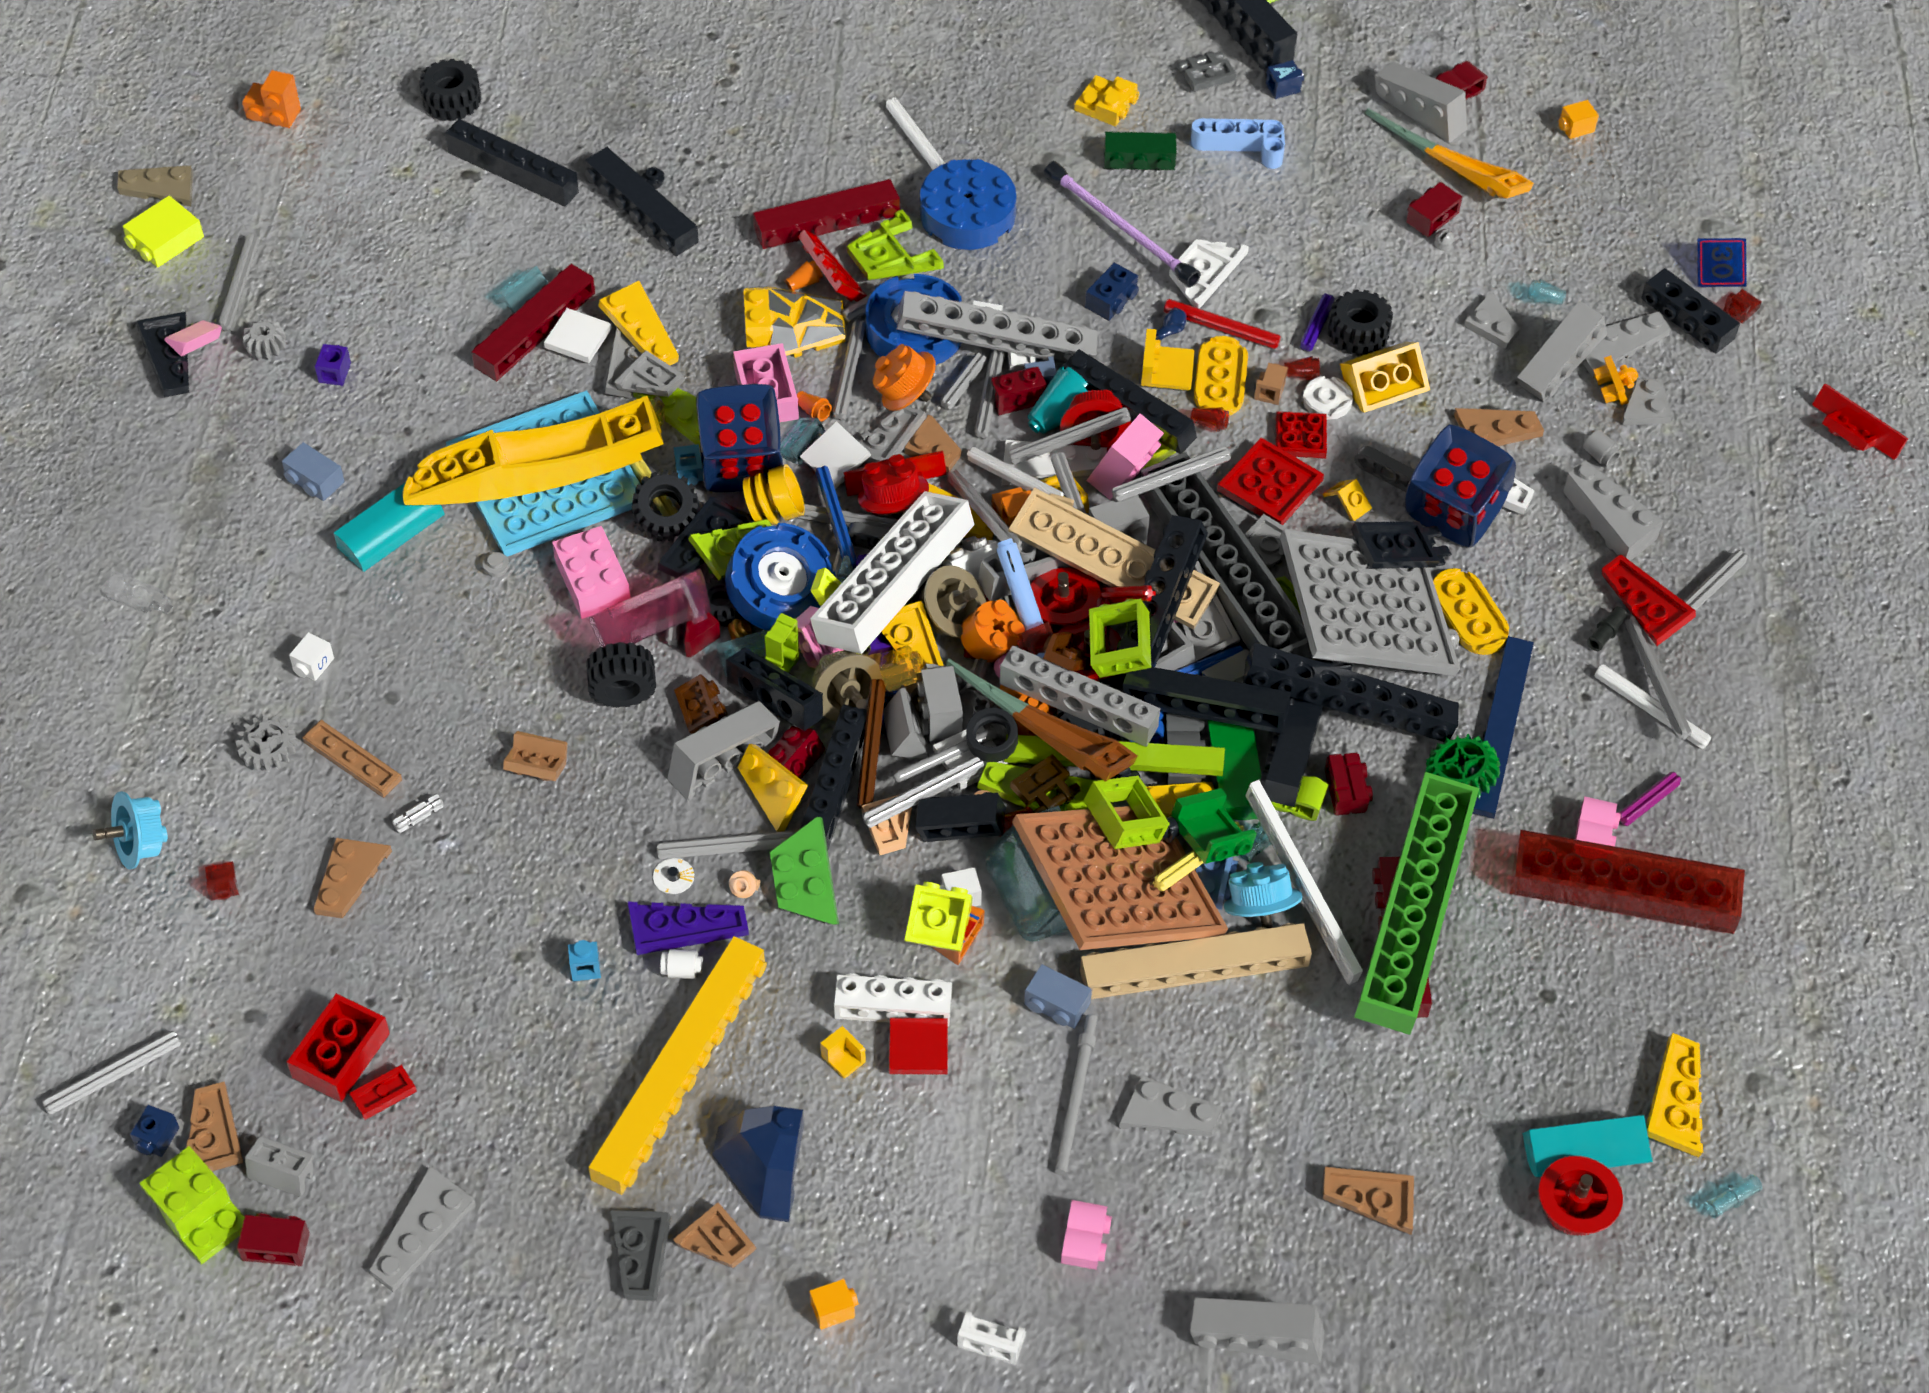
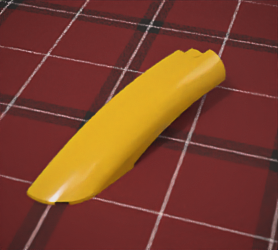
(536, 458)

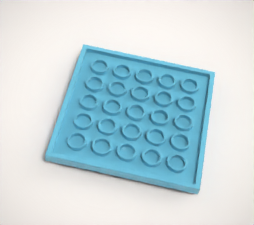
(549, 514)

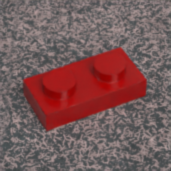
(383, 1092)

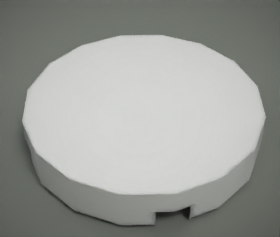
(1328, 397)

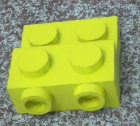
(939, 916)

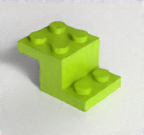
(194, 1204)

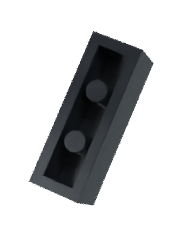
(960, 817)

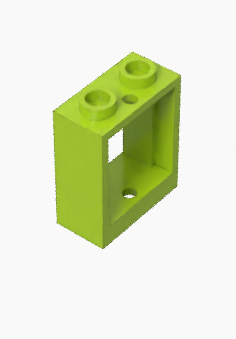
(1121, 660)
(1145, 830)

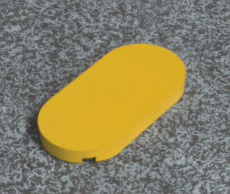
(1221, 374)
(1471, 611)

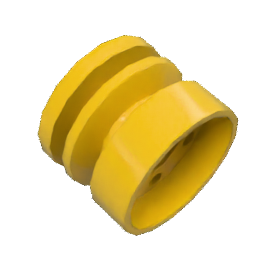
(774, 495)

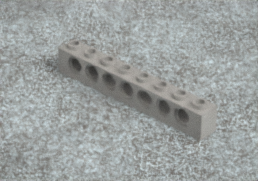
(985, 331)

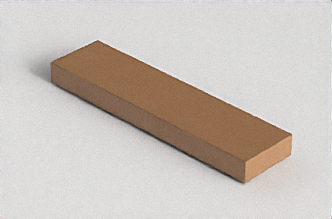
(352, 758)

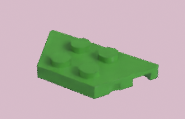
(804, 874)

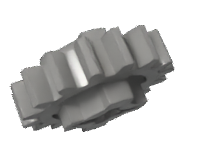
(266, 742)

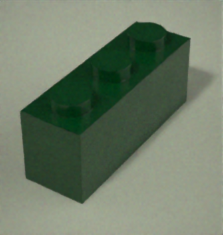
(1140, 150)

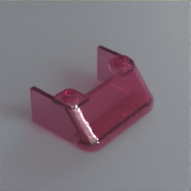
(653, 610)

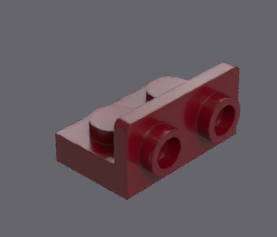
(1018, 390)

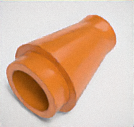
(805, 275)
(814, 405)

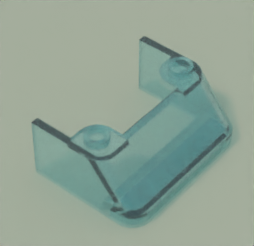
(1023, 887)

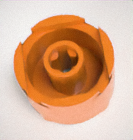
(991, 630)

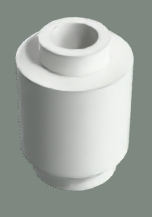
(681, 964)

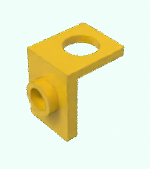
(1351, 497)

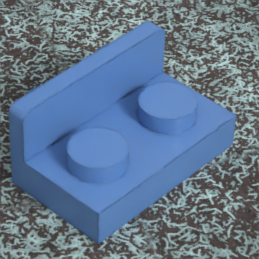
(1216, 878)

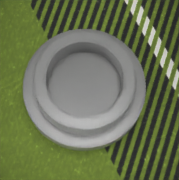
(496, 564)

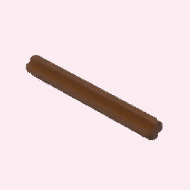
(871, 742)

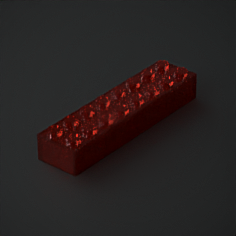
(1627, 881)

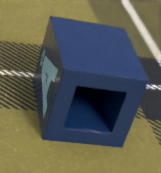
(1284, 79)

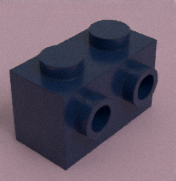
(1111, 291)

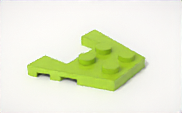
(883, 256)

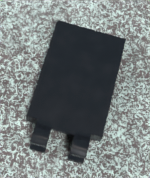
(1399, 544)

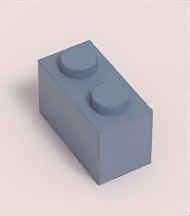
(313, 472)
(1057, 996)

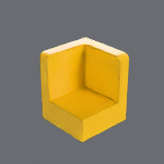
(843, 1052)

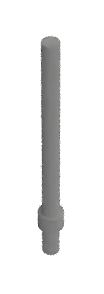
(1085, 1044)

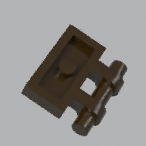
(1041, 779)

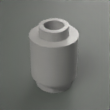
(1601, 447)

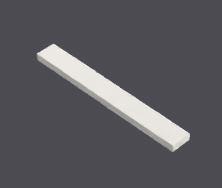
(1304, 882)

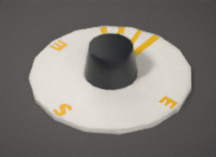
(673, 876)

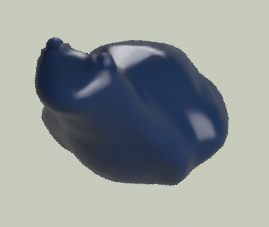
(1173, 323)

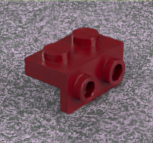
(797, 750)

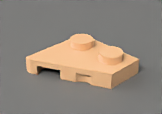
(891, 833)

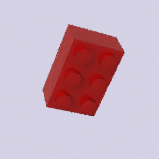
(338, 1047)

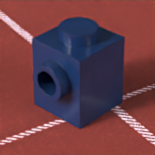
(154, 1131)

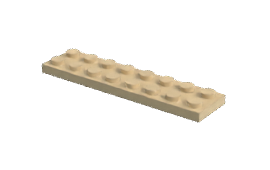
(1101, 550)

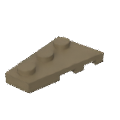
(157, 183)

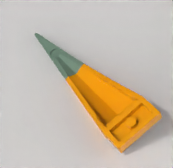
(1486, 176)

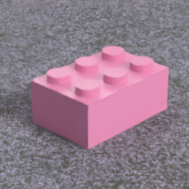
(769, 367)
(1126, 456)
(591, 571)

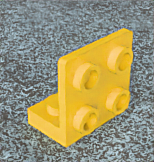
(1166, 365)

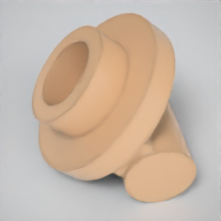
(743, 884)

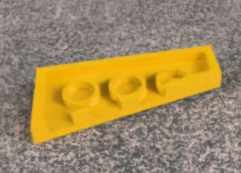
(639, 322)
(1676, 1100)

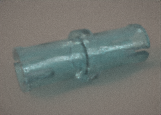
(1733, 1196)

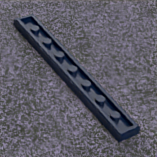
(1504, 715)

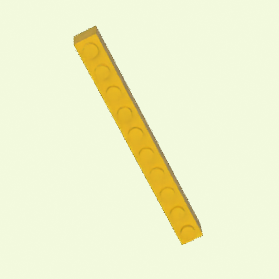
(677, 1066)

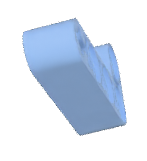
(1241, 135)

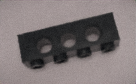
(1690, 310)
(774, 689)

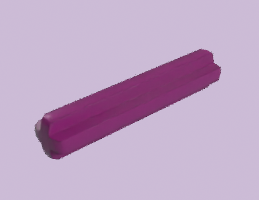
(1649, 798)

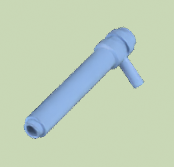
(1019, 585)

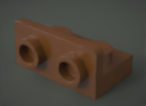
(1058, 653)
(700, 703)

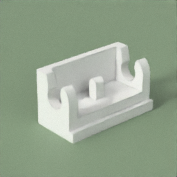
(990, 1339)

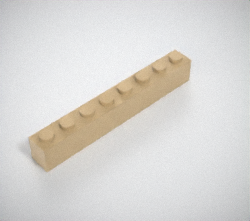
(1196, 960)

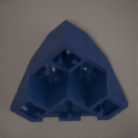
(761, 1157)

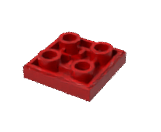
(1301, 434)
(918, 1046)

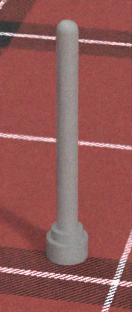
(996, 731)

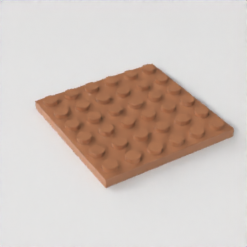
(1110, 891)

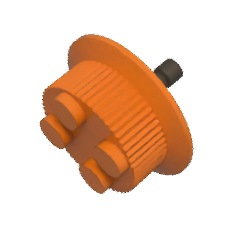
(903, 377)

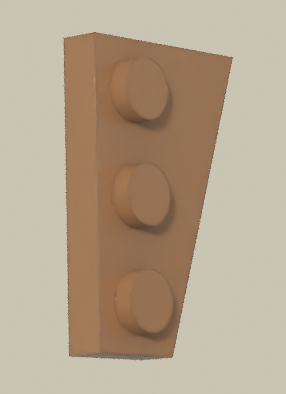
(1500, 426)
(347, 873)

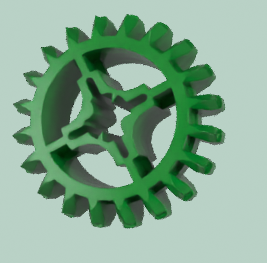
(1478, 758)

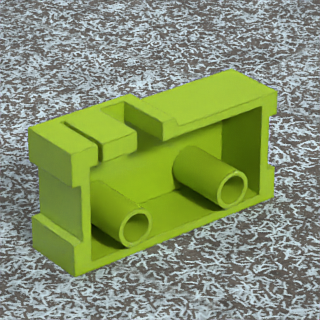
(783, 643)

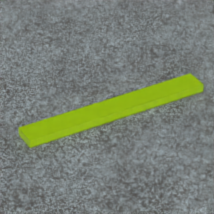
(1151, 758)

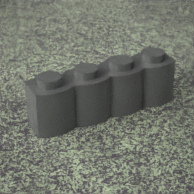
(1183, 731)

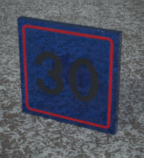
(1721, 262)

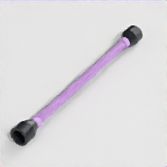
(1185, 272)

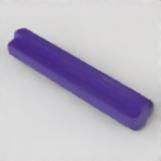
(1317, 322)

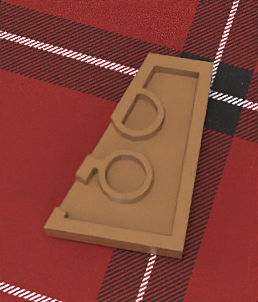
(213, 1128)
(1372, 1194)

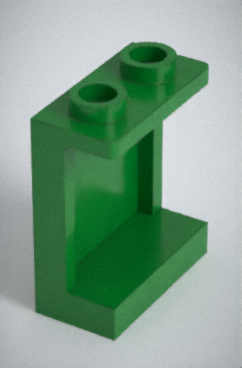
(1210, 828)

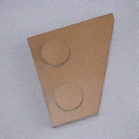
(933, 438)
(716, 1238)

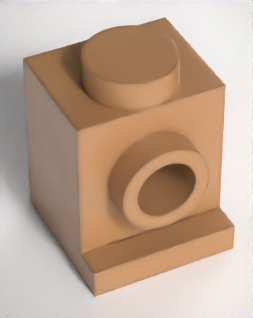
(1271, 384)

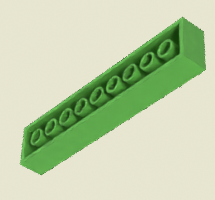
(1417, 904)

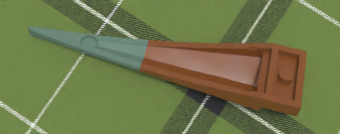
(1080, 746)

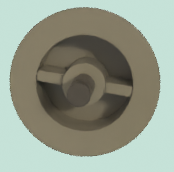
(950, 598)
(844, 680)

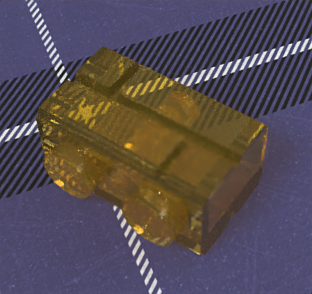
(900, 667)

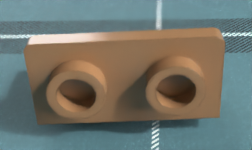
(536, 756)

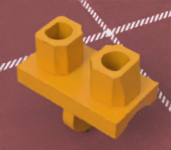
(1619, 379)

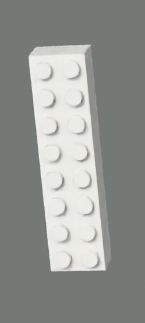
(892, 572)

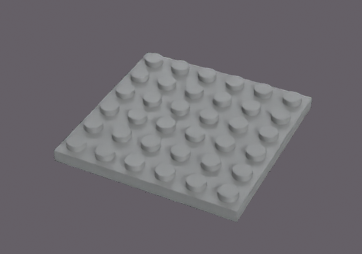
(1365, 612)

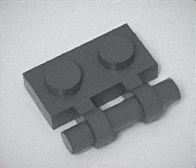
(1207, 71)

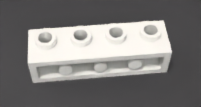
(886, 998)

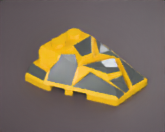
(792, 319)

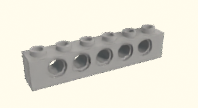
(1079, 696)

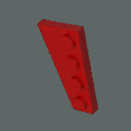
(831, 267)
(1649, 601)

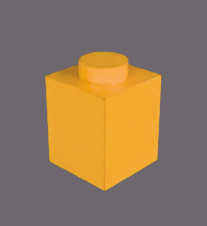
(1578, 119)
(833, 1303)

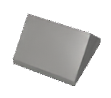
(904, 727)

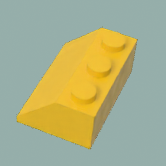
(1386, 375)

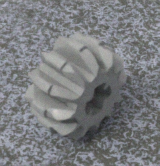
(264, 339)

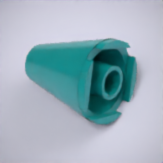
(1055, 400)

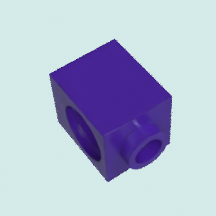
(333, 364)

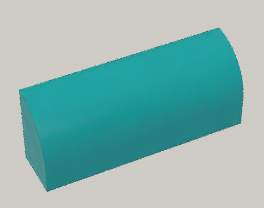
(384, 528)
(1607, 1141)

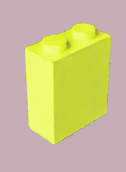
(162, 231)

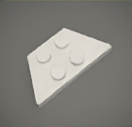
(1215, 264)

